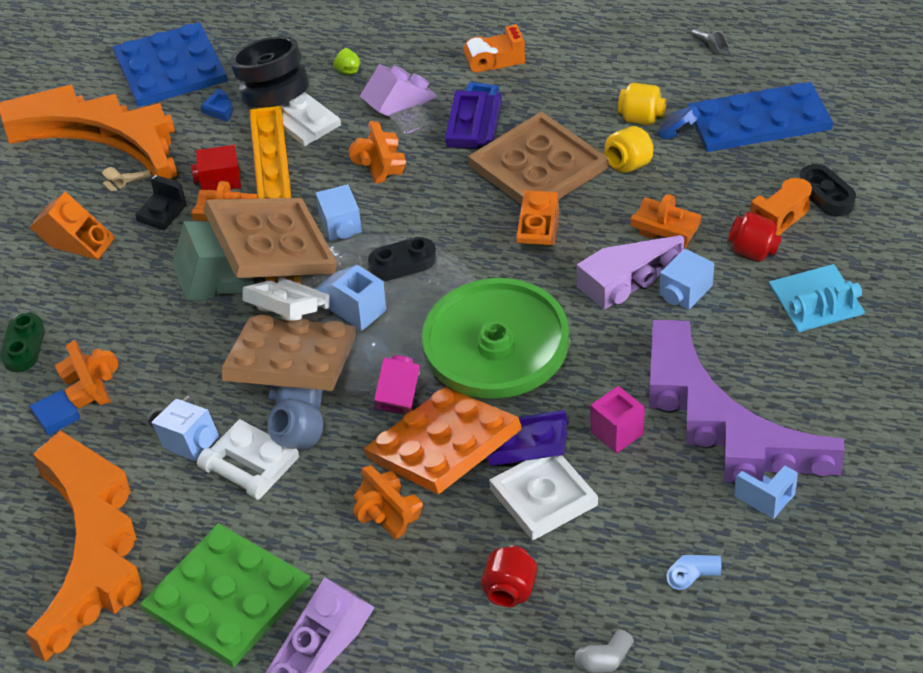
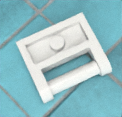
(253, 450)

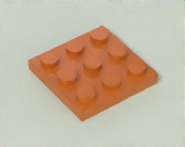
(442, 439)

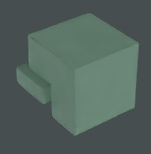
(203, 265)

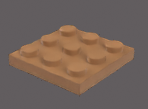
(538, 158)
(269, 237)
(289, 353)

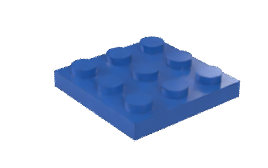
(169, 64)

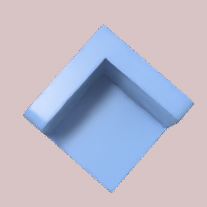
(768, 495)

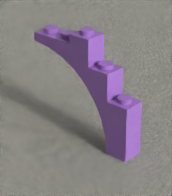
(717, 420)

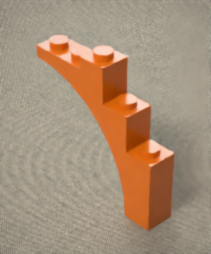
(62, 114)
(103, 537)

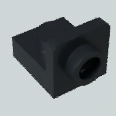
(163, 205)

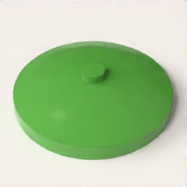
(495, 338)

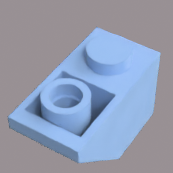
(355, 296)

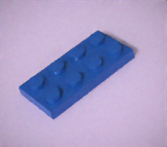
(761, 116)

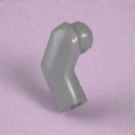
(604, 657)

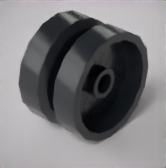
(269, 71)

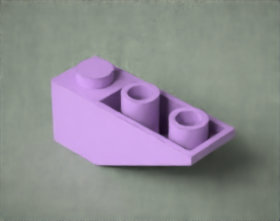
(620, 270)
(322, 630)

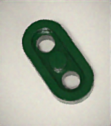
(22, 342)

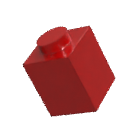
(215, 166)

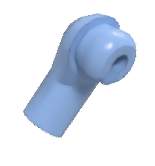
(690, 567)

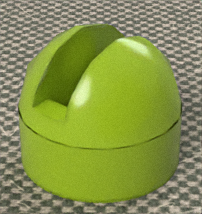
(346, 62)

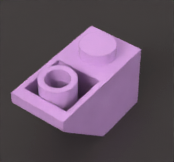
(395, 90)

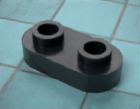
(832, 193)
(402, 258)

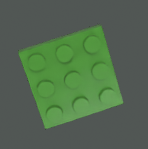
(225, 594)

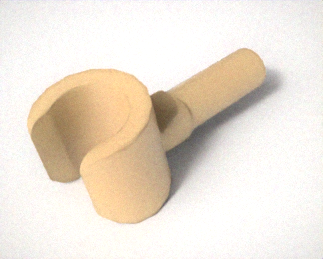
(121, 179)

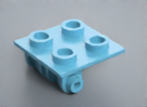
(818, 297)

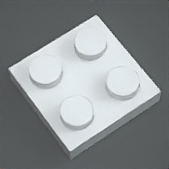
(543, 494)

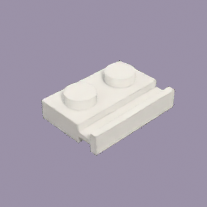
(307, 119)
(285, 298)

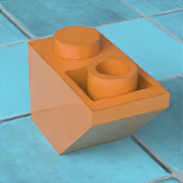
(538, 218)
(72, 228)

